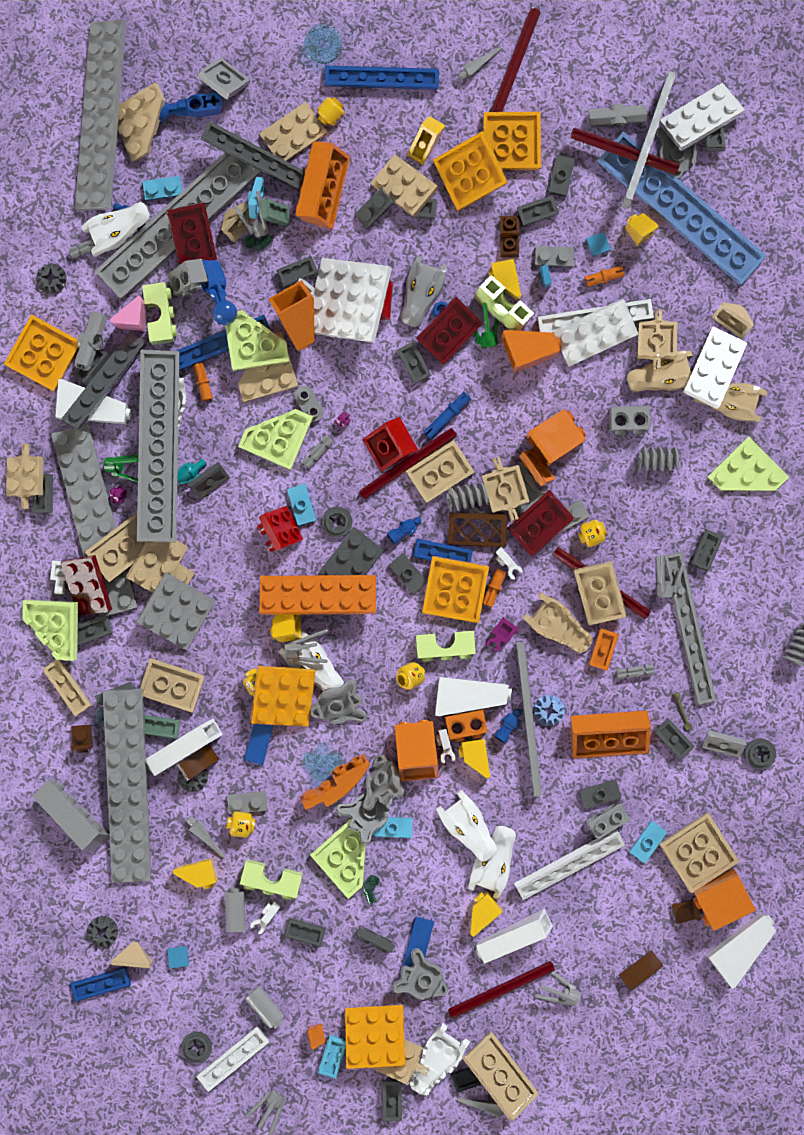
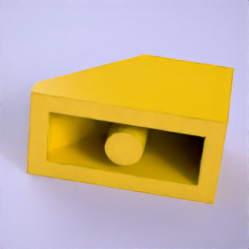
(426, 139)
(641, 228)
(506, 274)
(286, 628)
(475, 755)
(198, 873)
(483, 912)

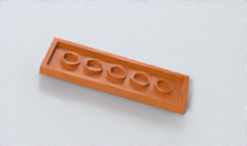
(317, 594)

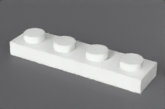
(232, 1058)

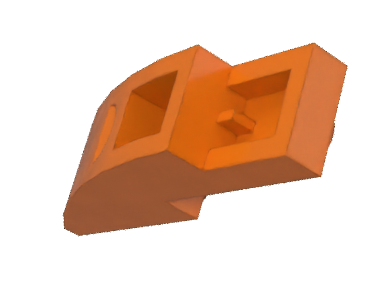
(343, 780)

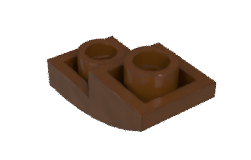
(509, 236)
(198, 762)
(640, 970)

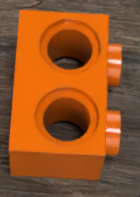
(465, 719)

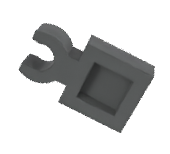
(427, 211)

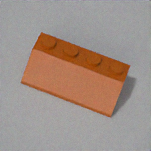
(322, 184)
(610, 734)

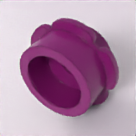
(342, 420)
(115, 494)

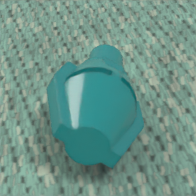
(189, 471)

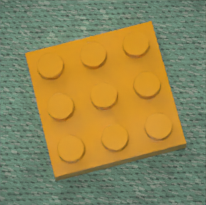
(514, 138)
(470, 171)
(42, 353)
(455, 589)
(282, 696)
(375, 1037)

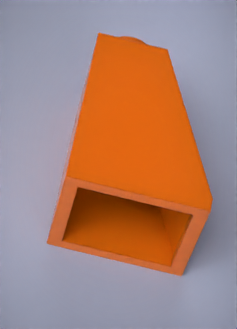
(296, 313)
(529, 348)
(556, 437)
(416, 750)
(723, 900)

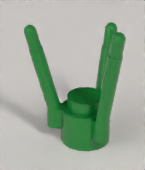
(487, 339)
(116, 464)

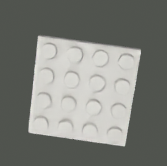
(349, 299)

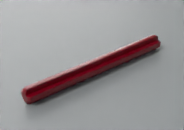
(516, 60)
(623, 150)
(409, 462)
(628, 601)
(501, 989)

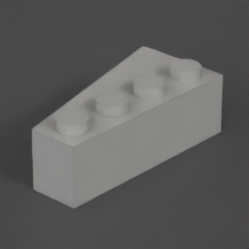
(71, 816)

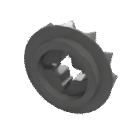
(57, 284)
(335, 512)
(768, 758)
(193, 785)
(101, 922)
(191, 1054)

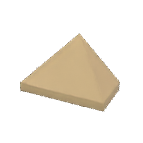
(233, 225)
(734, 318)
(133, 957)

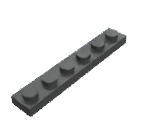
(253, 155)
(104, 380)

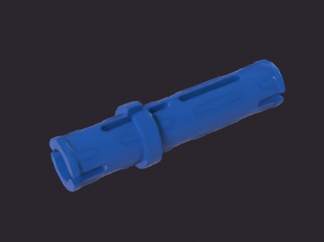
(452, 410)

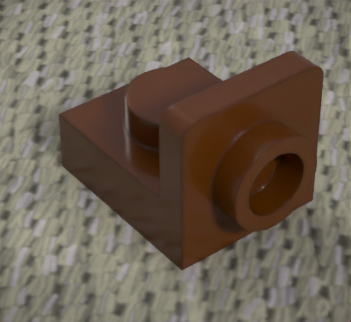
(82, 738)
(686, 911)

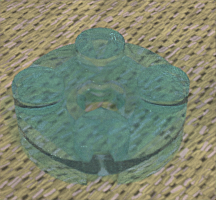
(320, 54)

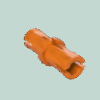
(604, 276)

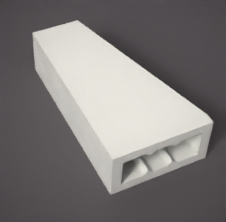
(108, 411)
(468, 695)
(183, 747)
(514, 936)
(741, 949)

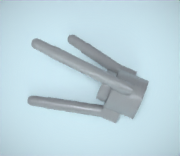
(259, 227)
(664, 587)
(295, 649)
(568, 996)
(274, 1101)

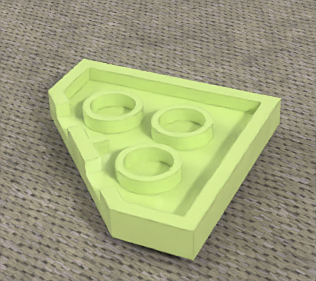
(254, 344)
(278, 437)
(748, 470)
(54, 625)
(343, 859)

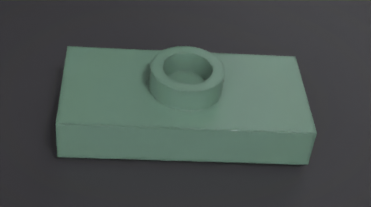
(275, 212)
(161, 726)

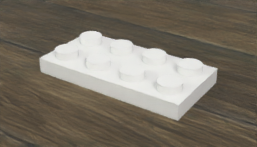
(701, 116)
(596, 332)
(715, 367)

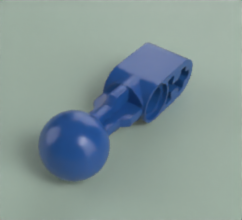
(183, 106)
(224, 310)

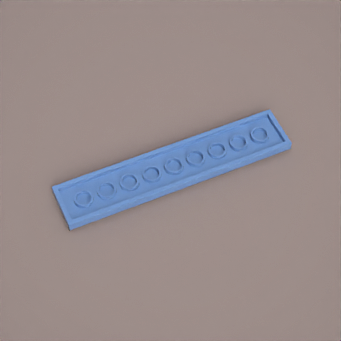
(687, 214)

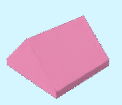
(132, 316)

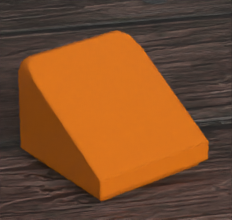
(316, 1035)

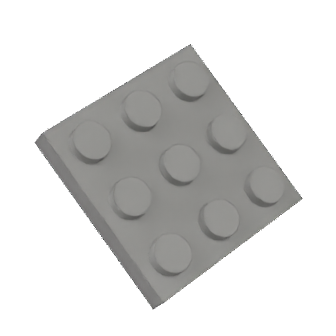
(175, 611)

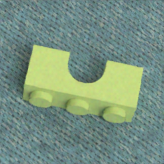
(158, 296)
(510, 315)
(428, 648)
(254, 877)

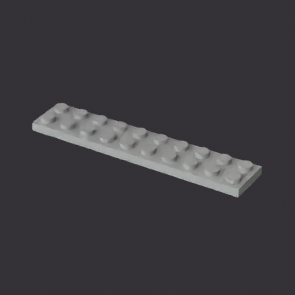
(100, 115)
(154, 241)
(158, 446)
(90, 504)
(127, 785)

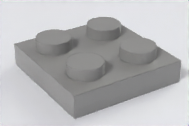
(223, 78)

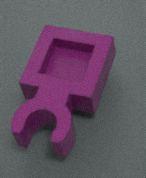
(503, 632)

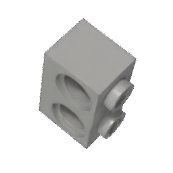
(188, 277)
(628, 413)
(608, 820)

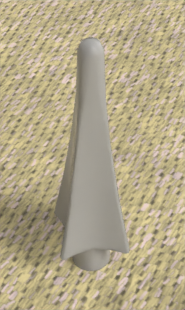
(473, 67)
(198, 829)
(488, 1106)

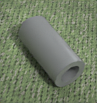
(235, 910)
(265, 1007)

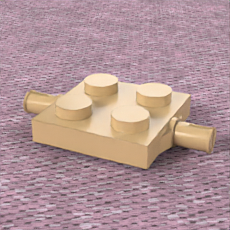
(657, 340)
(24, 476)
(505, 488)
(404, 1073)

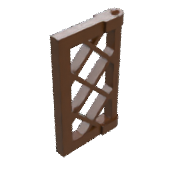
(487, 517)

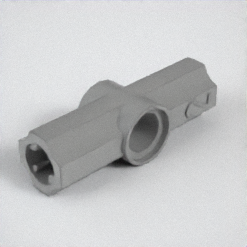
(617, 115)
(90, 341)

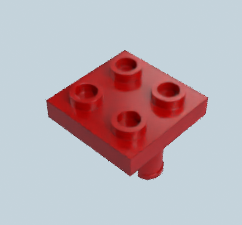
(280, 529)

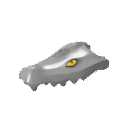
(422, 289)

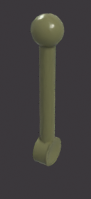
(687, 726)

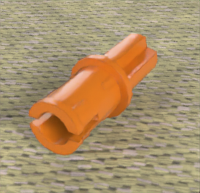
(202, 382)
(494, 587)

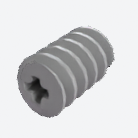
(658, 458)
(466, 496)
(797, 652)

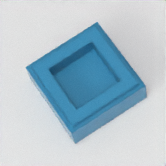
(598, 244)
(545, 276)
(178, 957)

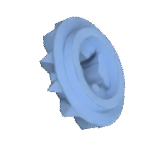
(541, 715)

